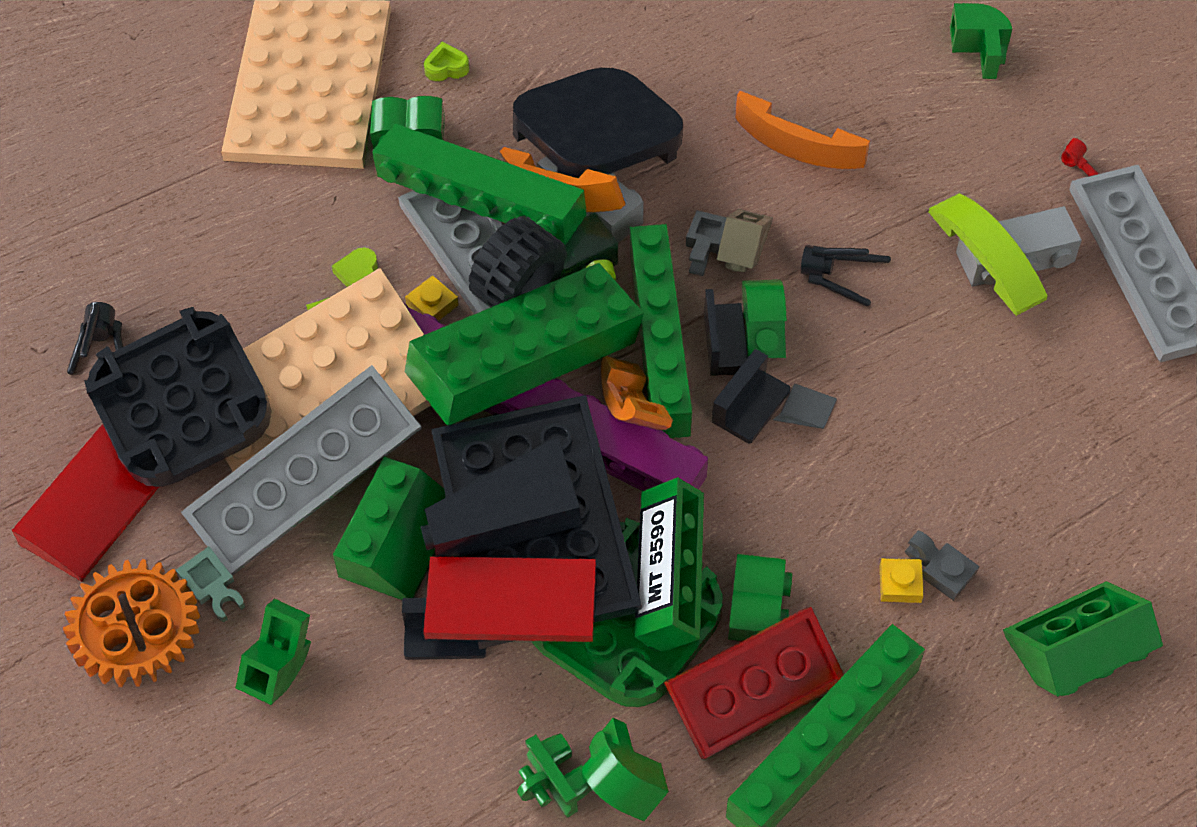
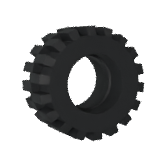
(516, 261)

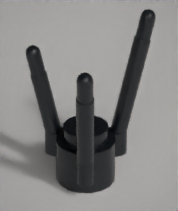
(820, 261)
(97, 326)

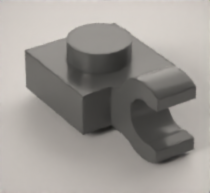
(704, 237)
(945, 568)

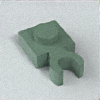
(209, 580)

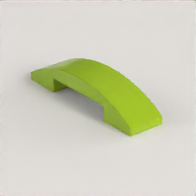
(994, 248)

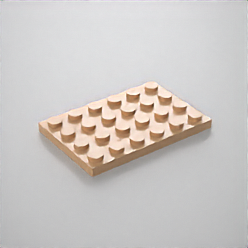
(307, 83)
(329, 348)

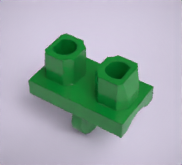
(545, 758)

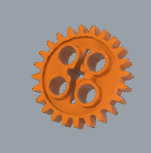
(95, 636)

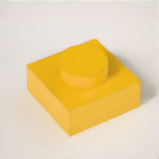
(432, 299)
(901, 580)

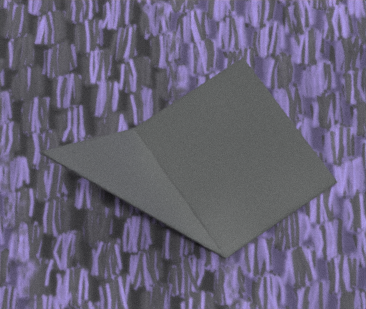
(806, 407)

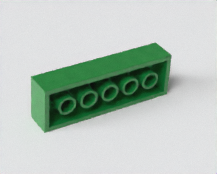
(522, 343)

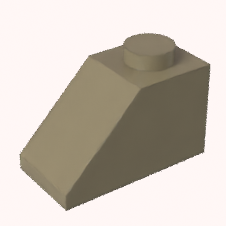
(743, 239)

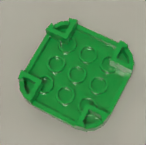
(621, 664)

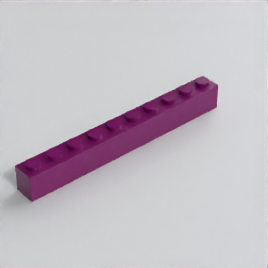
(629, 451)

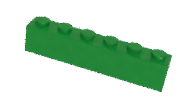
(478, 181)
(660, 326)
(826, 731)

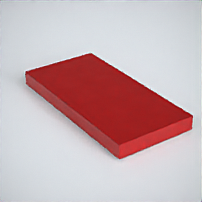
(510, 599)
(755, 682)

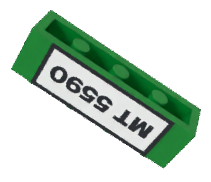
(670, 565)

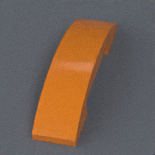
(797, 142)
(600, 189)
(624, 397)

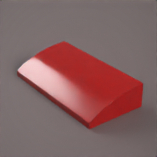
(83, 509)

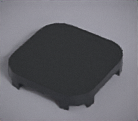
(597, 122)
(179, 398)

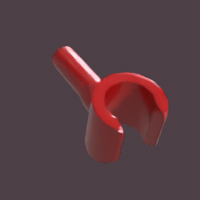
(1074, 155)

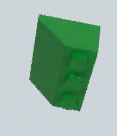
(385, 537)
(1085, 637)

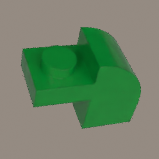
(982, 31)
(765, 316)
(277, 656)
(624, 776)

